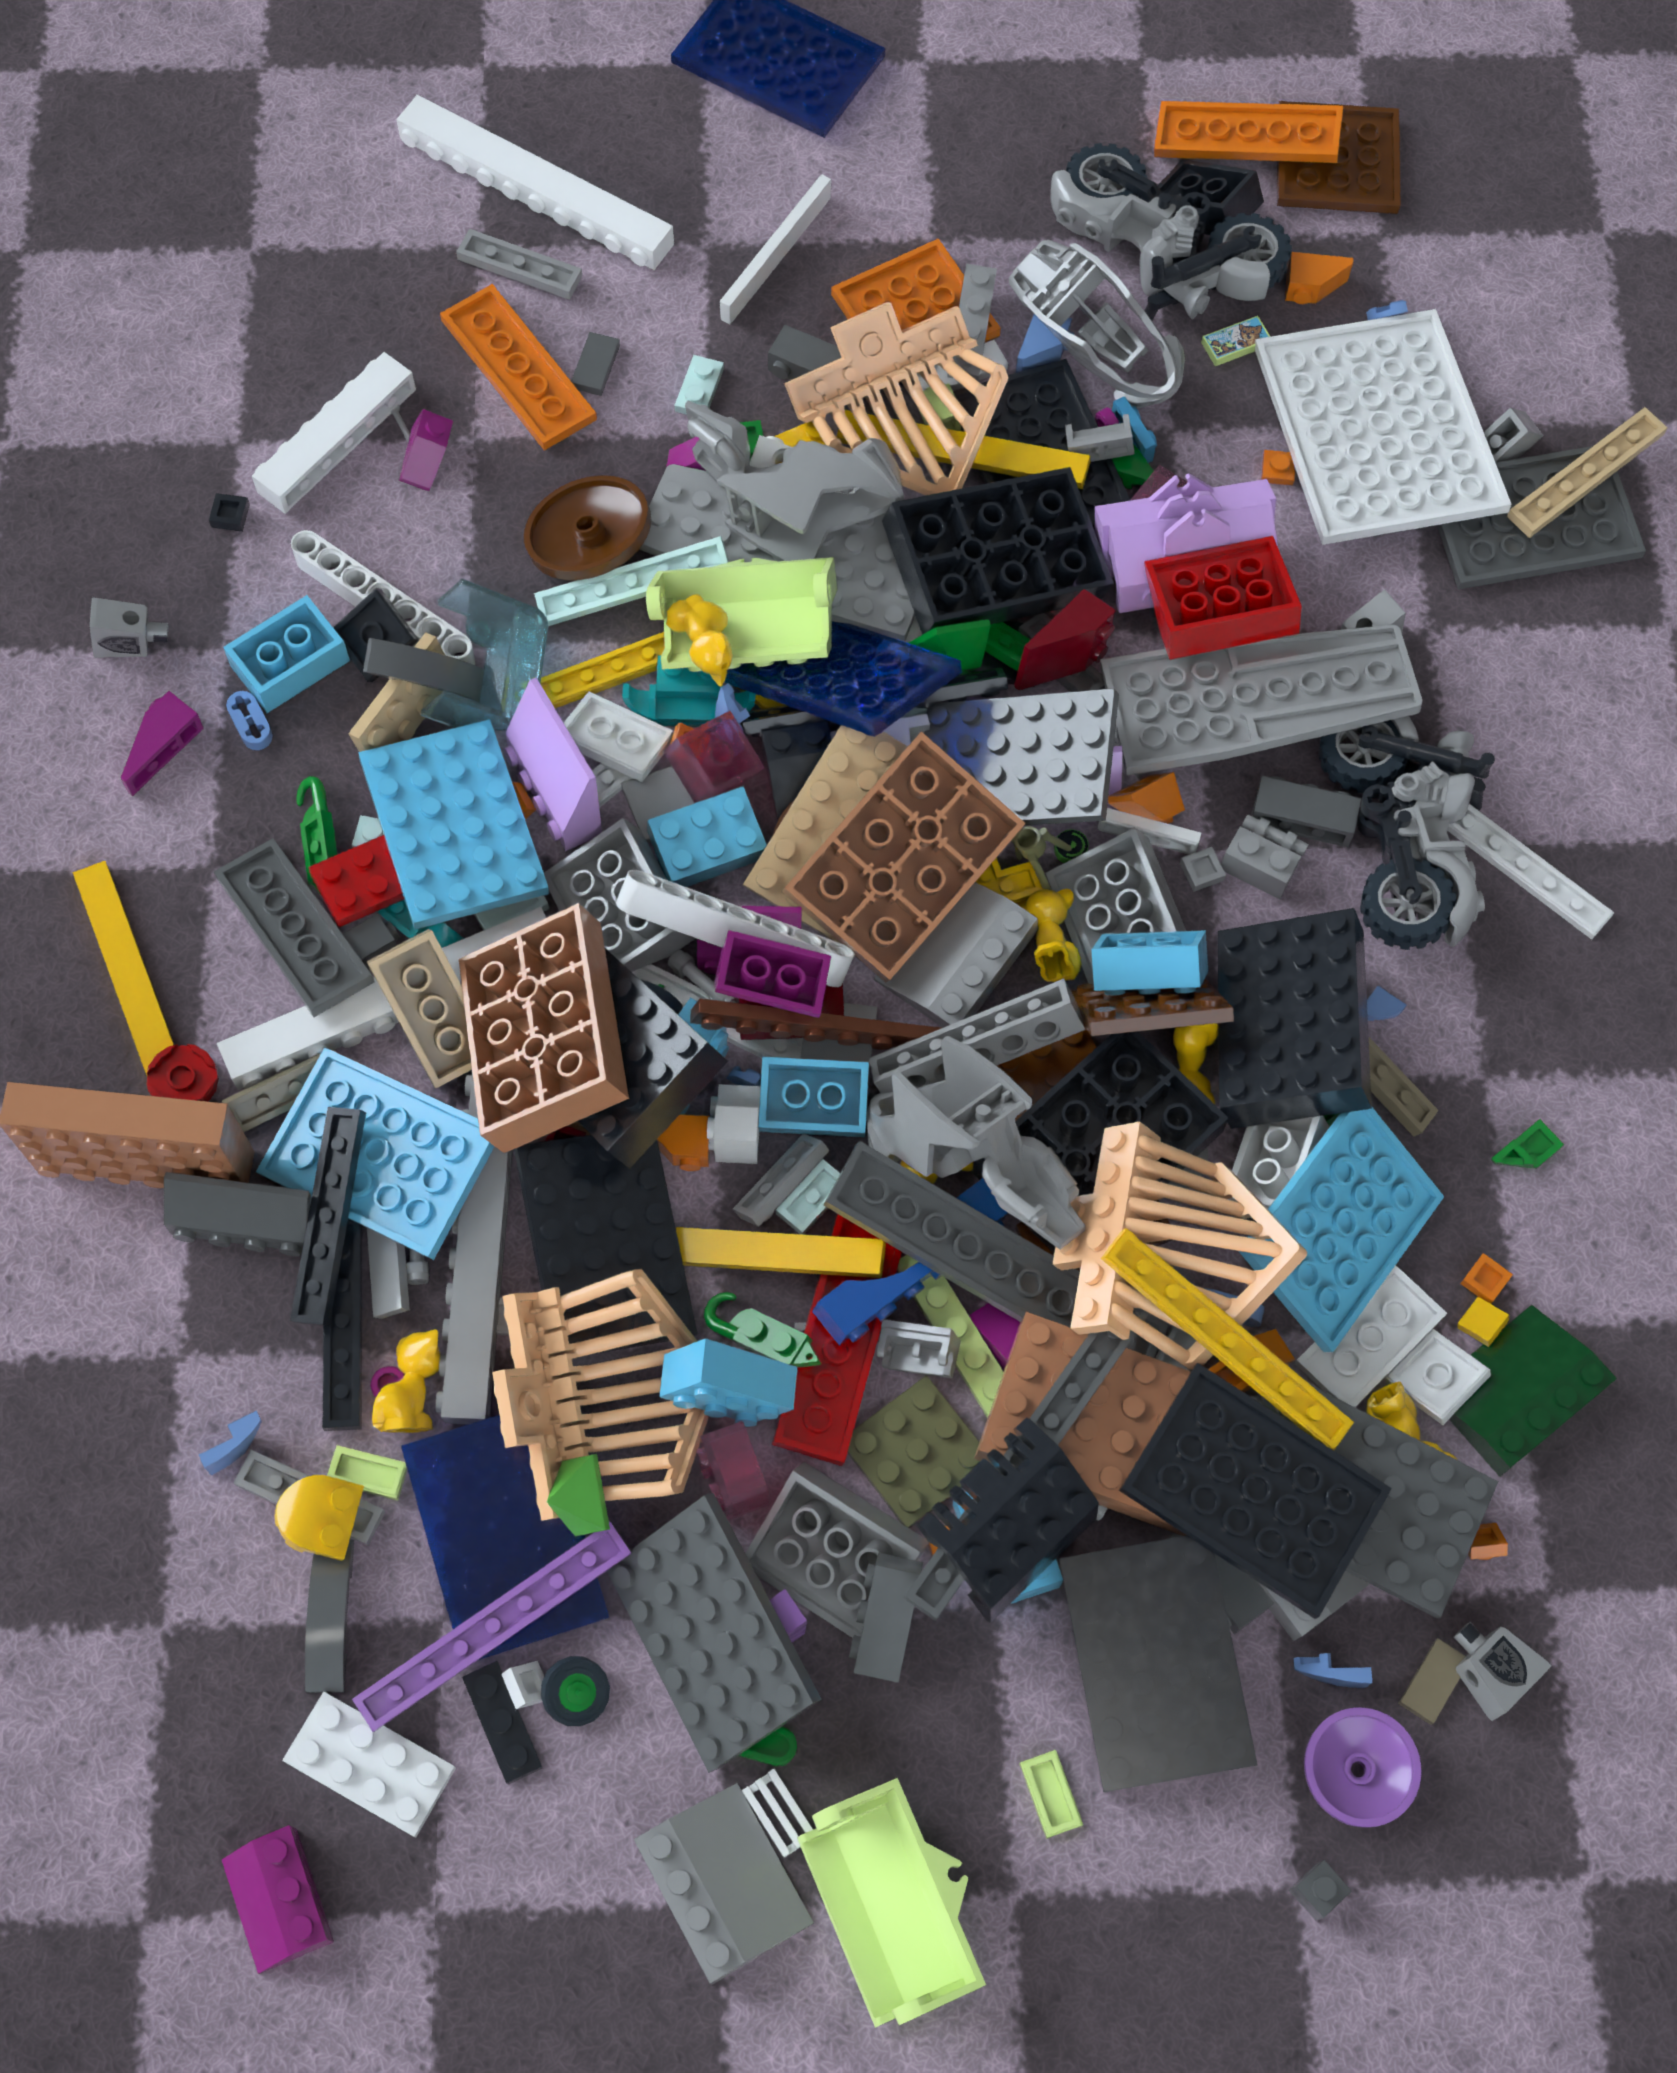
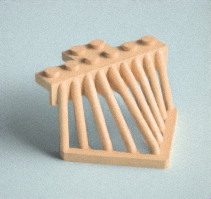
(879, 357)
(1126, 1199)
(541, 1396)

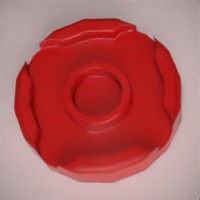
(182, 1074)

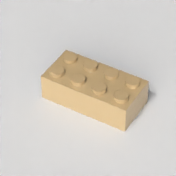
(426, 1004)

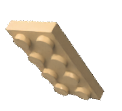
(396, 709)

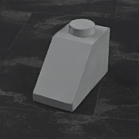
(1512, 435)

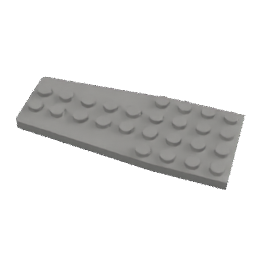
(869, 585)
(1257, 695)

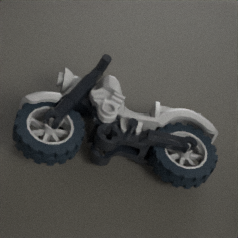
(1167, 232)
(1421, 865)

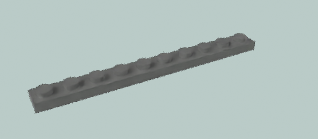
(1054, 1417)

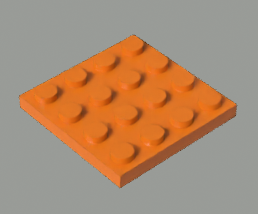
(915, 283)

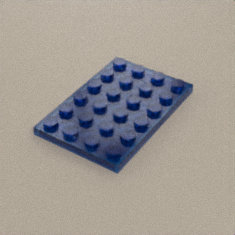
(780, 59)
(860, 684)
(489, 1529)

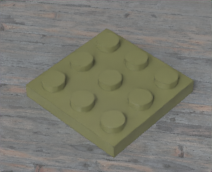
(914, 1451)

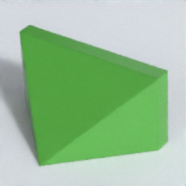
(579, 1496)

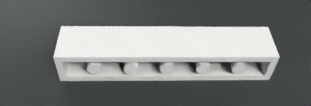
(333, 432)

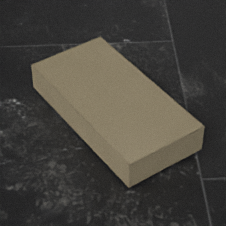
(1433, 1682)

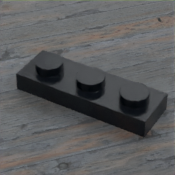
(502, 1723)

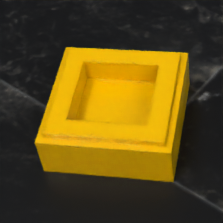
(1483, 1321)

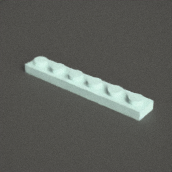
(624, 582)

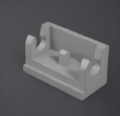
(1103, 441)
(918, 1348)

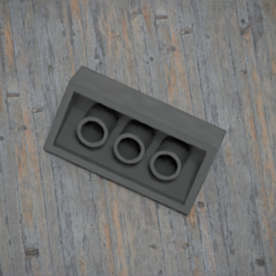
(235, 1213)

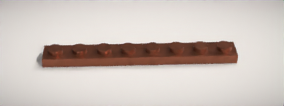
(784, 1023)

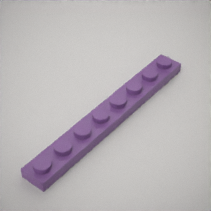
(490, 1627)

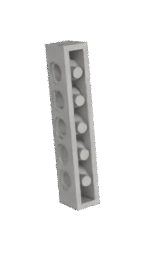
(995, 1033)

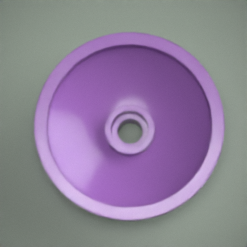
(1388, 1762)

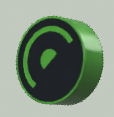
(1076, 840)

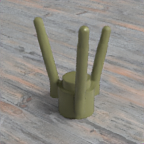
(1031, 845)

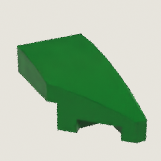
(1133, 469)
(1530, 1148)

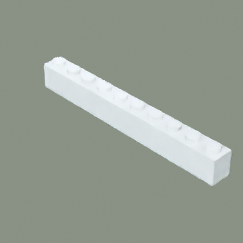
(535, 182)
(299, 1035)

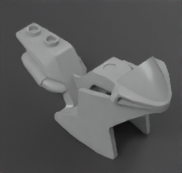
(1056, 283)
(795, 502)
(973, 1118)

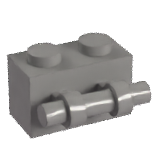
(1260, 860)

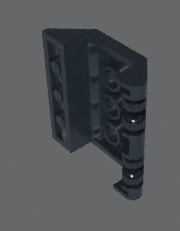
(1017, 1518)

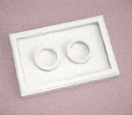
(617, 736)

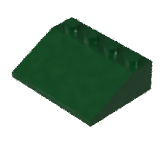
(1533, 1388)

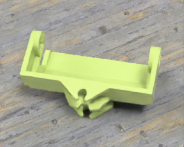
(770, 605)
(891, 1904)

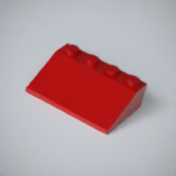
(1223, 597)

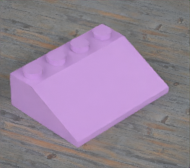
(553, 769)

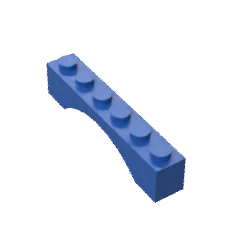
(857, 1303)

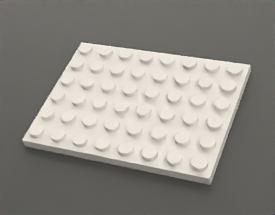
(1381, 427)

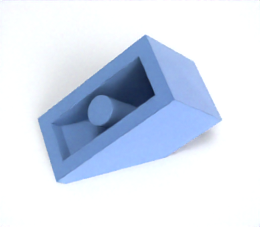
(1040, 345)

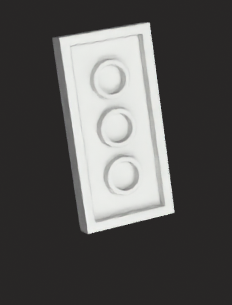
(1376, 1342)
(369, 1767)

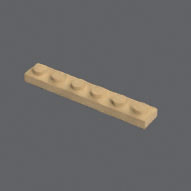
(1587, 472)

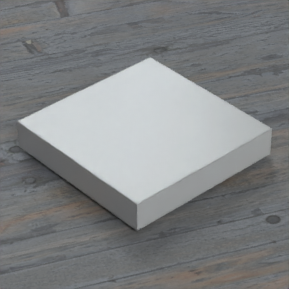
(1439, 1376)

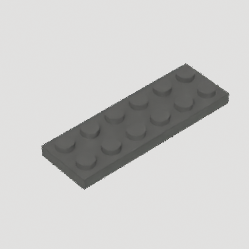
(294, 927)

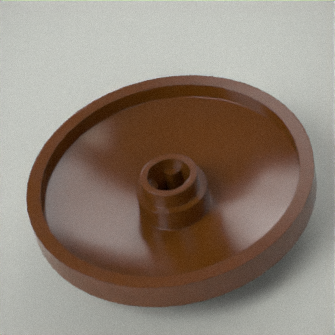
(587, 527)

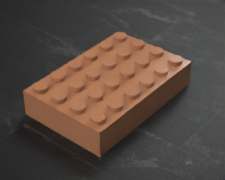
(903, 857)
(542, 1029)
(123, 1135)
(1112, 1425)

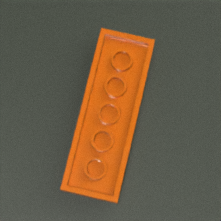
(1249, 131)
(518, 367)

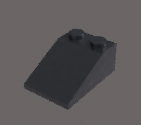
(1227, 188)
(791, 757)

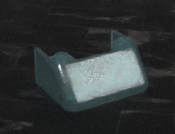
(514, 655)

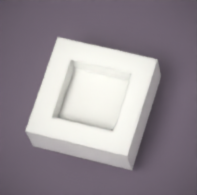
(524, 1684)

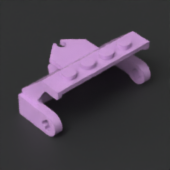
(1178, 523)

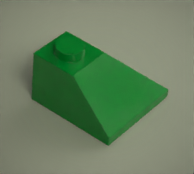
(958, 641)

